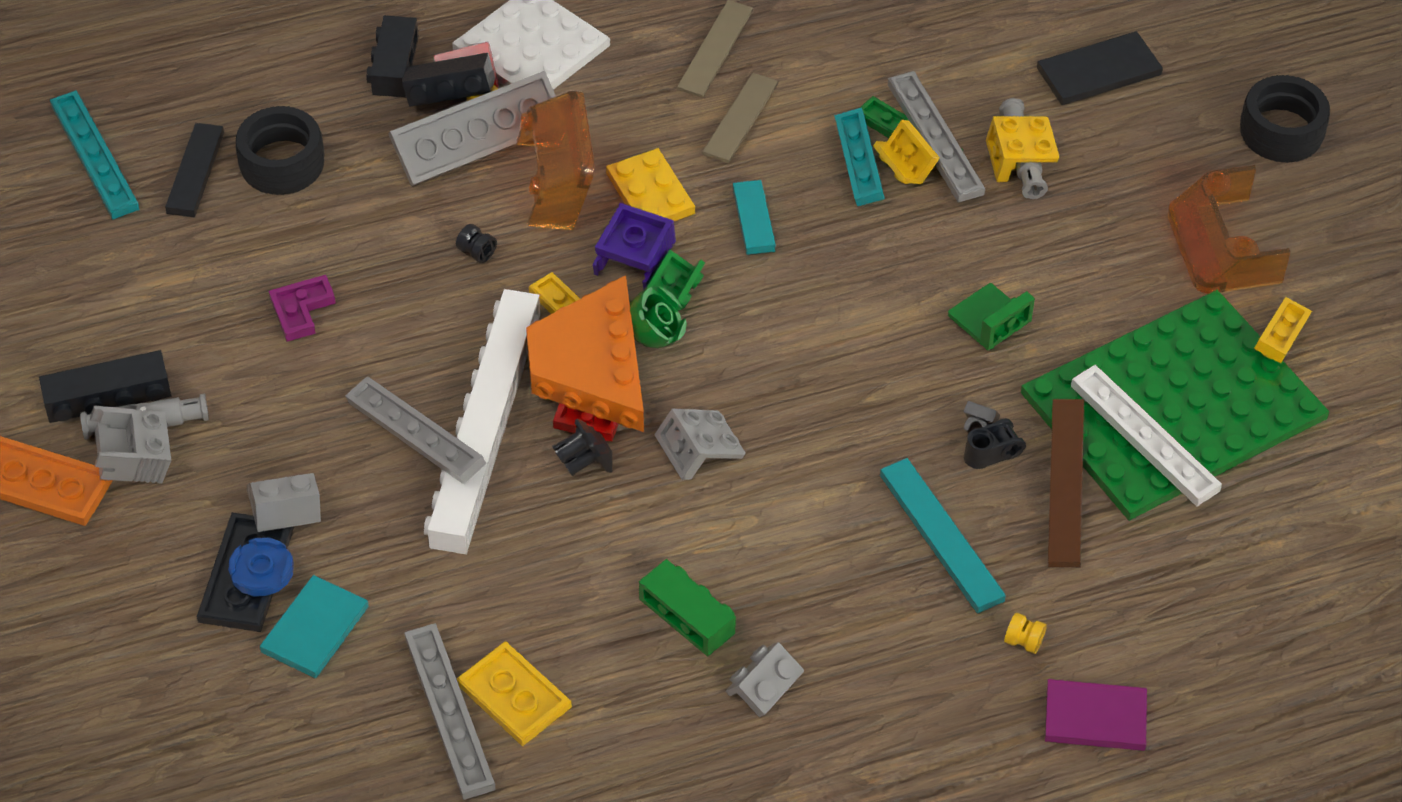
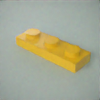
(1282, 330)

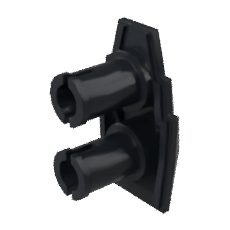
(583, 449)

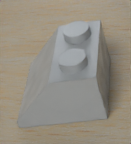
(285, 502)

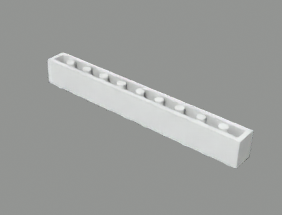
(484, 420)

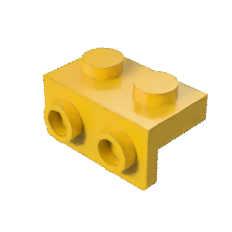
(907, 154)

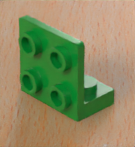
(992, 315)

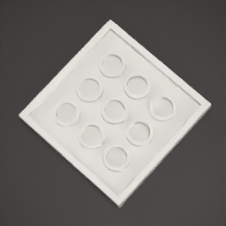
(534, 39)

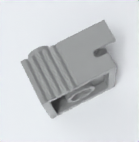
(131, 444)

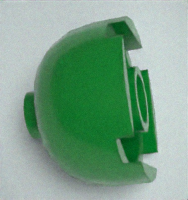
(657, 318)

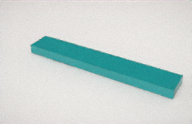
(94, 155)
(942, 535)

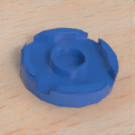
(261, 567)

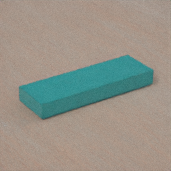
(753, 217)

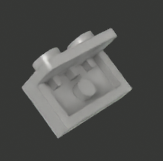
(765, 678)

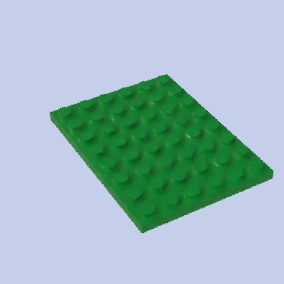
(1199, 383)

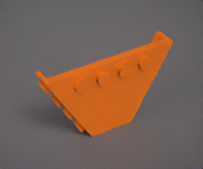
(589, 357)

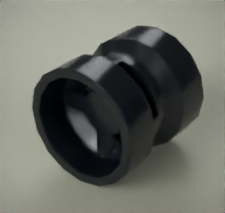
(476, 243)

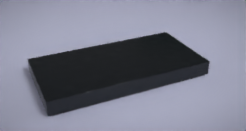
(1099, 68)
(222, 601)

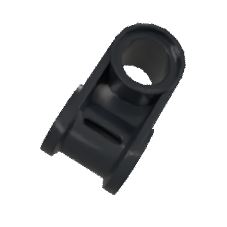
(992, 444)

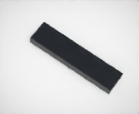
(194, 170)

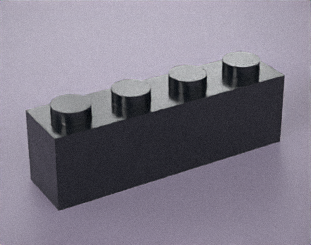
(106, 385)

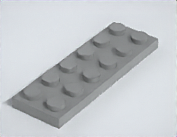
(467, 130)

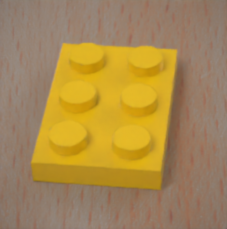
(651, 185)

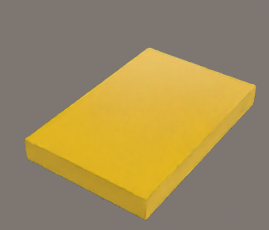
(514, 693)

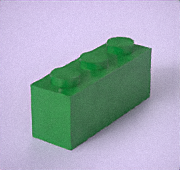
(687, 607)

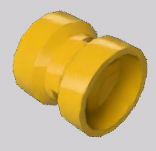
(1025, 633)

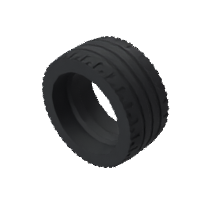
(276, 125)
(1280, 142)

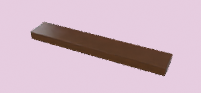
(1066, 483)

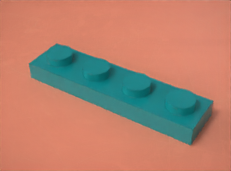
(859, 157)

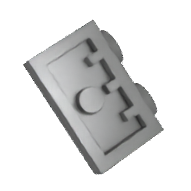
(693, 436)

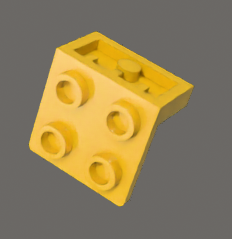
(1019, 140)

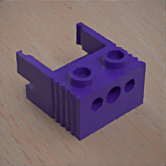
(635, 240)

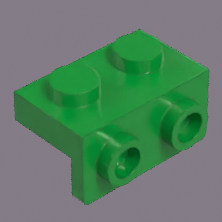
(677, 276)

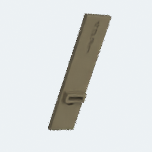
(715, 48)
(740, 118)

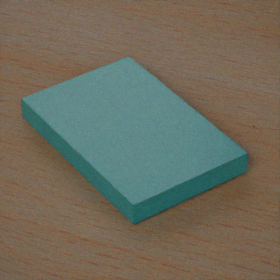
(314, 626)

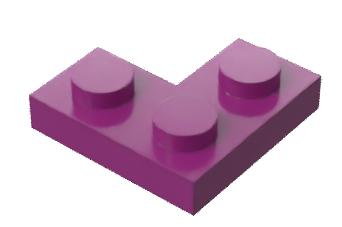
(296, 300)

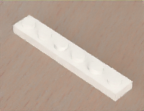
(1146, 435)

